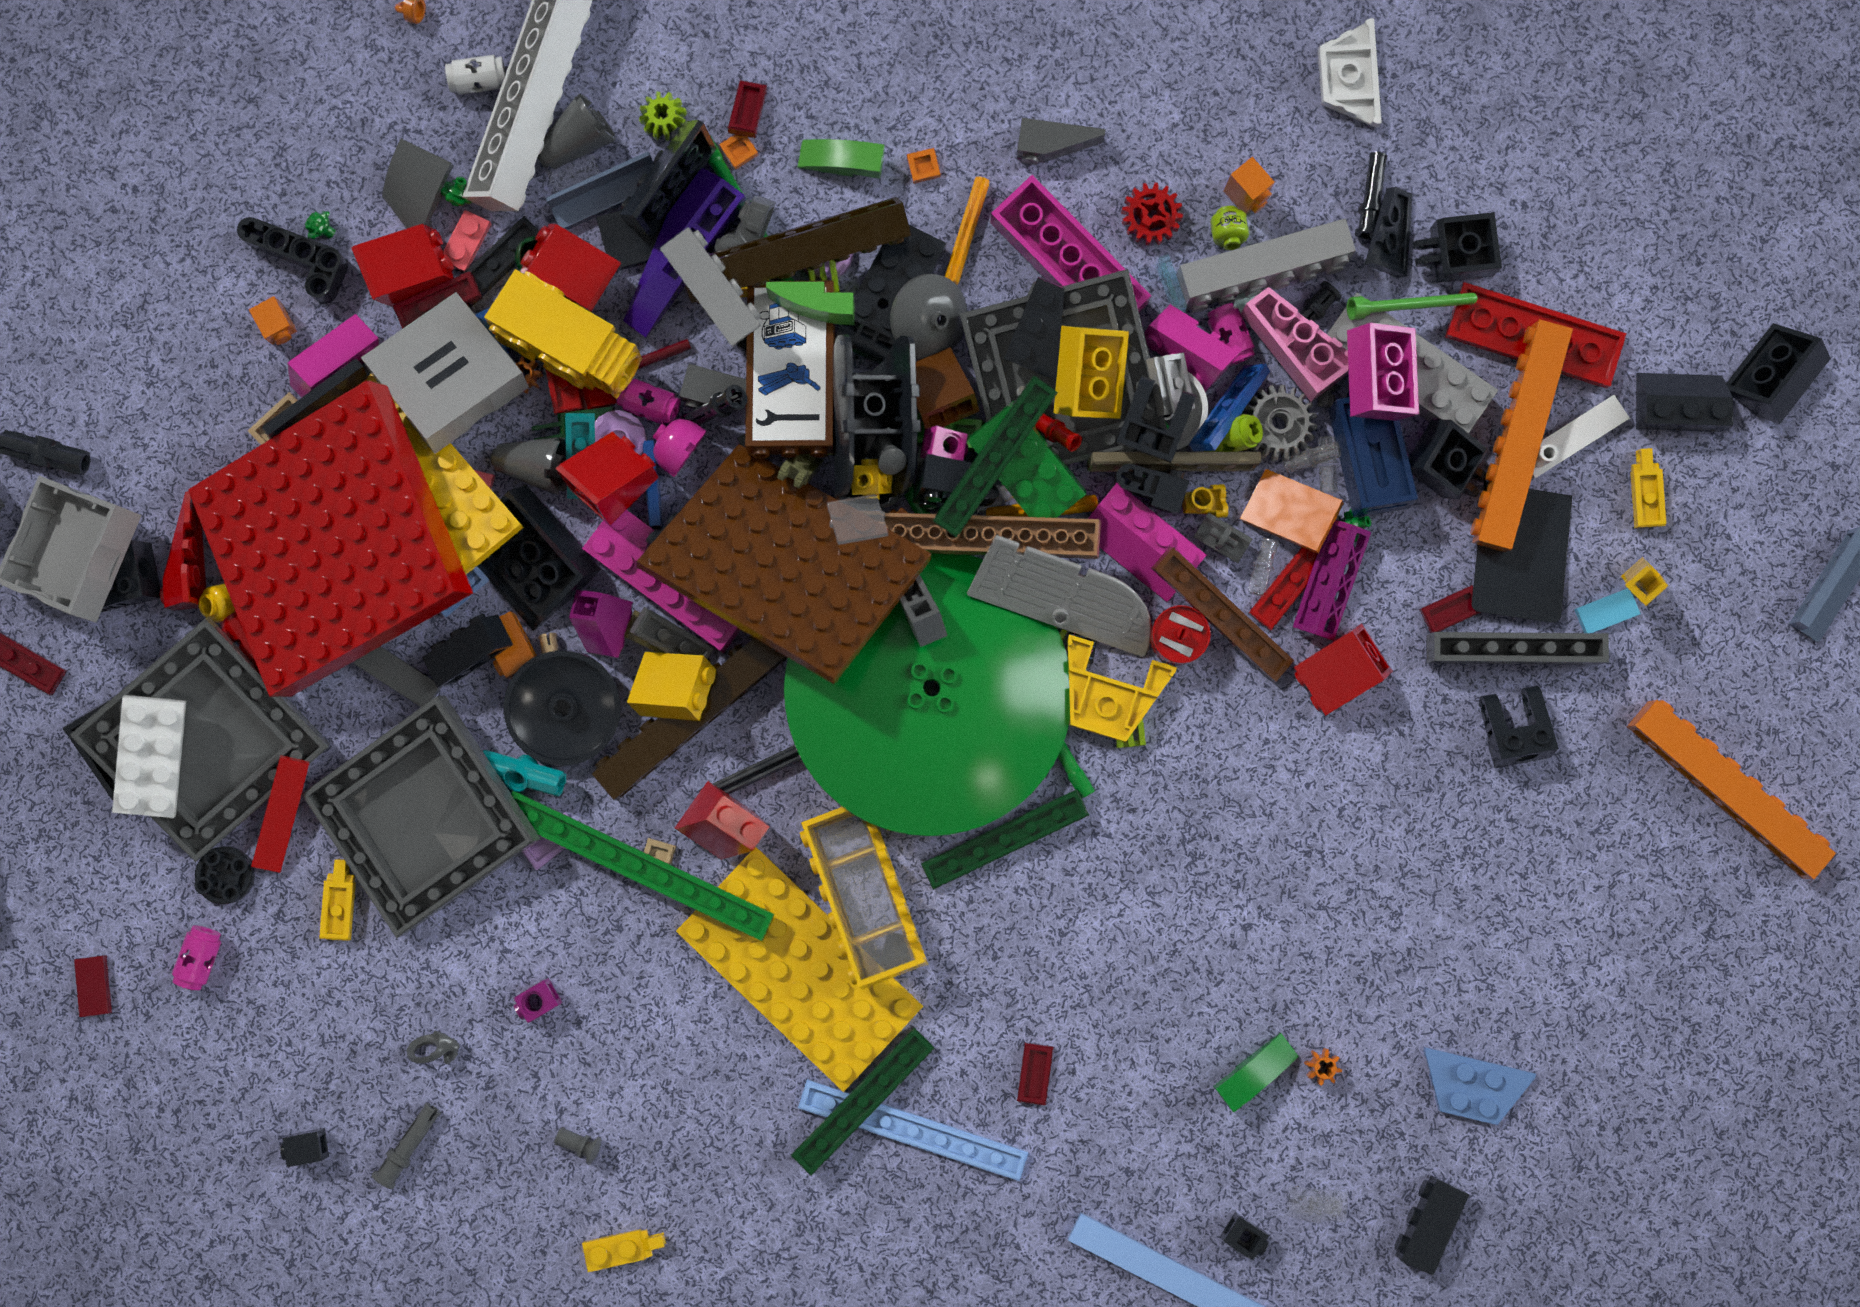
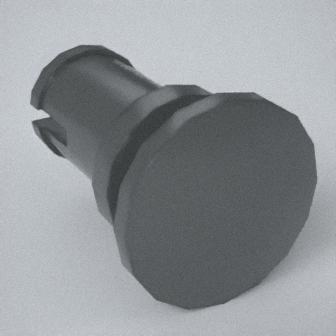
(890, 458)
(579, 1144)

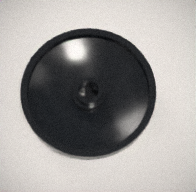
(562, 707)

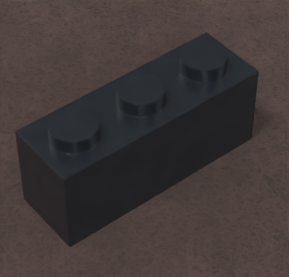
(467, 649)
(1430, 1224)

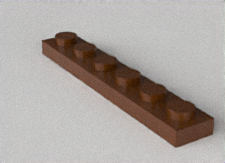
(1222, 614)

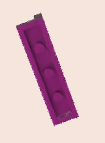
(1329, 577)

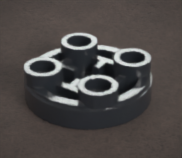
(224, 875)

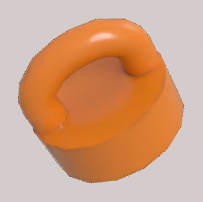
(412, 10)

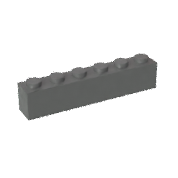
(1517, 648)

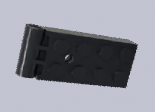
(889, 272)

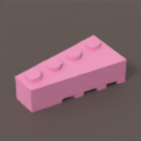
(1298, 344)

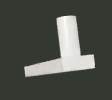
(1579, 434)

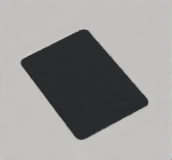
(1532, 574)

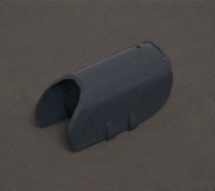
(874, 406)

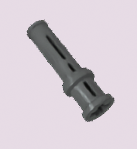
(399, 1157)

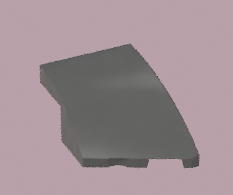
(414, 183)

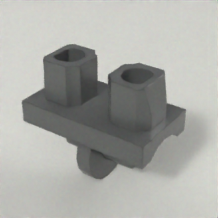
(1223, 537)

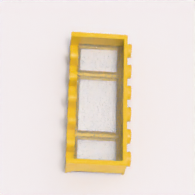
(863, 897)

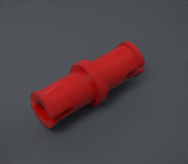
(1056, 431)

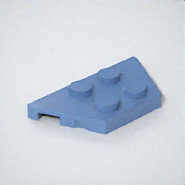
(1475, 1086)

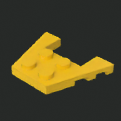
(1108, 704)

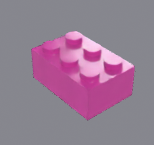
(1382, 372)

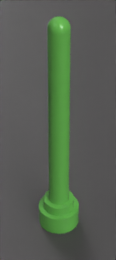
(1360, 307)

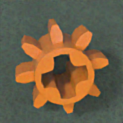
(531, 378)
(1331, 1067)

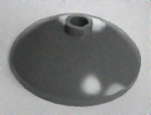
(917, 310)

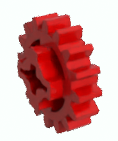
(1143, 207)

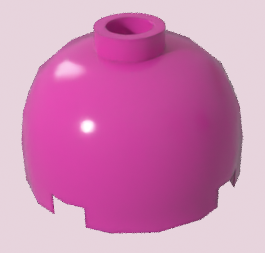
(676, 444)

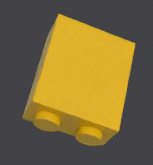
(672, 686)

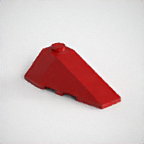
(185, 568)

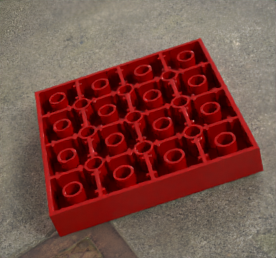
(329, 540)

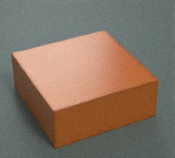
(738, 150)
(923, 165)

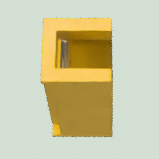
(1644, 581)

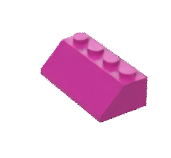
(1139, 538)

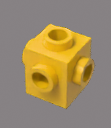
(870, 480)

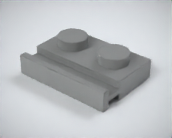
(1170, 380)

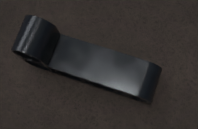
(292, 251)

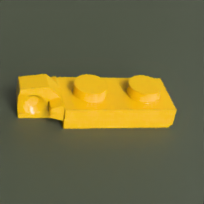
(1647, 491)
(338, 903)
(620, 1249)

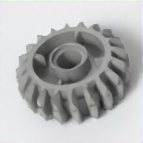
(1294, 415)

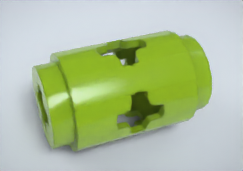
(1243, 435)

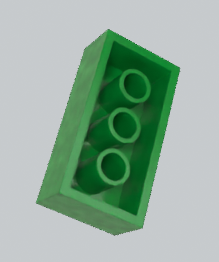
(1035, 473)

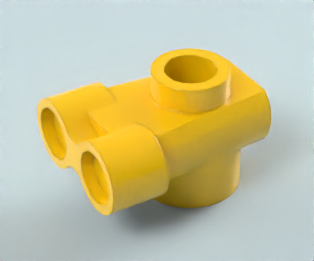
(1211, 500)

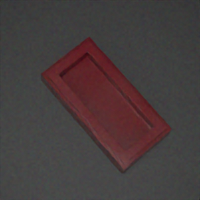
(747, 109)
(1449, 610)
(92, 986)
(1035, 1073)

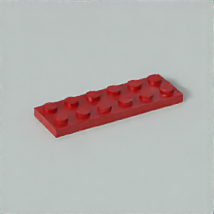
(1499, 326)

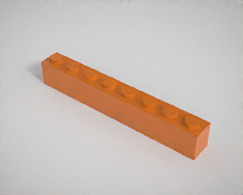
(1521, 436)
(1731, 789)

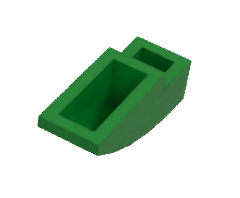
(1256, 1072)

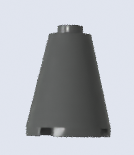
(575, 134)
(532, 462)

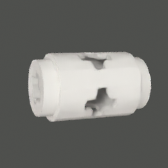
(462, 74)

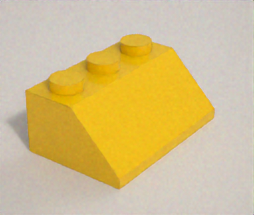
(1091, 372)

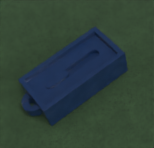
(1372, 462)

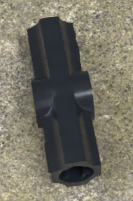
(44, 452)

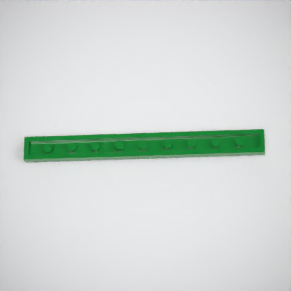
(645, 868)

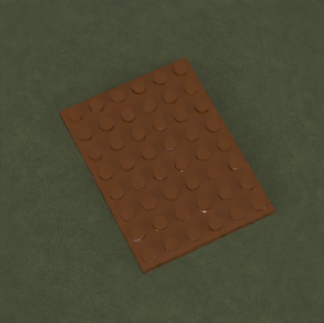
(774, 566)

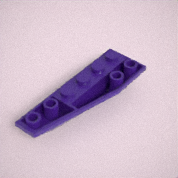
(705, 205)

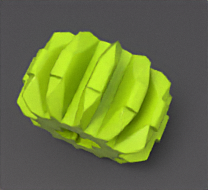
(657, 106)

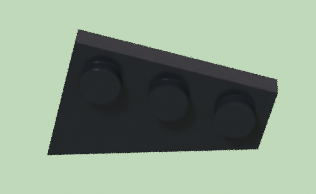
(1392, 234)
(1039, 330)

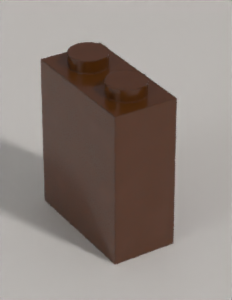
(943, 390)

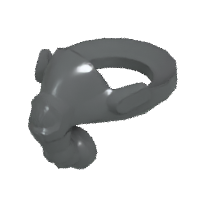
(445, 1045)

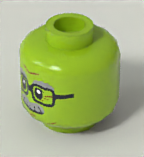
(1229, 227)

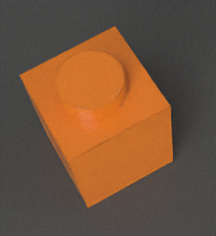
(273, 321)

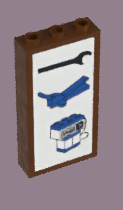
(788, 381)

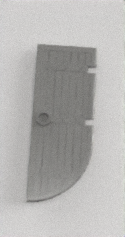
(1060, 596)

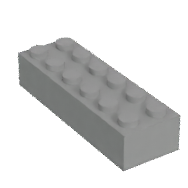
(1266, 265)
(1444, 385)

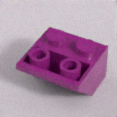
(600, 621)

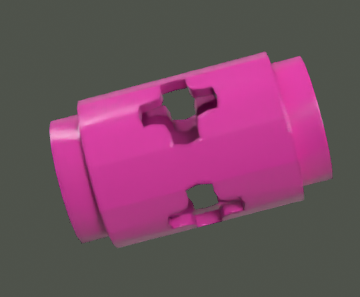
(1229, 320)
(662, 410)
(203, 946)

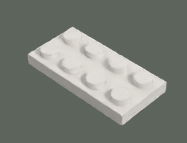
(149, 756)

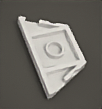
(1351, 74)

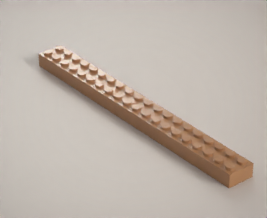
(1051, 535)

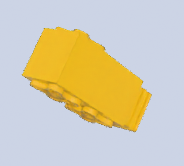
(562, 335)

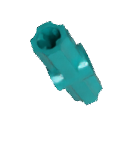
(527, 773)

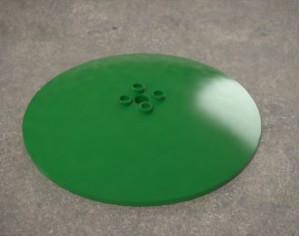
(946, 757)

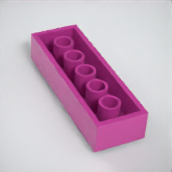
(1054, 239)
(620, 548)

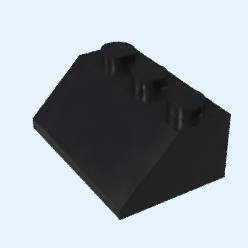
(1778, 372)
(1683, 402)

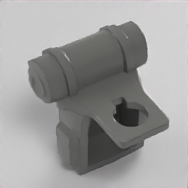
(754, 222)

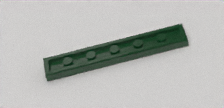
(995, 456)
(1005, 839)
(862, 1102)

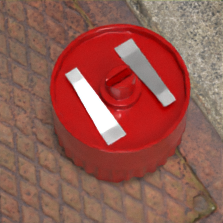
(1180, 635)

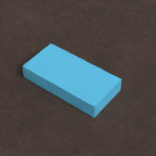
(1607, 611)

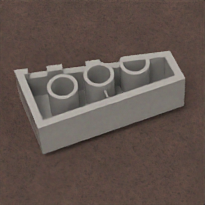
(710, 287)

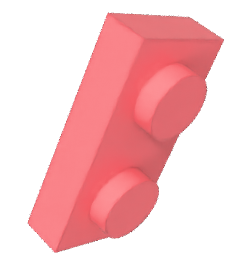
(466, 240)

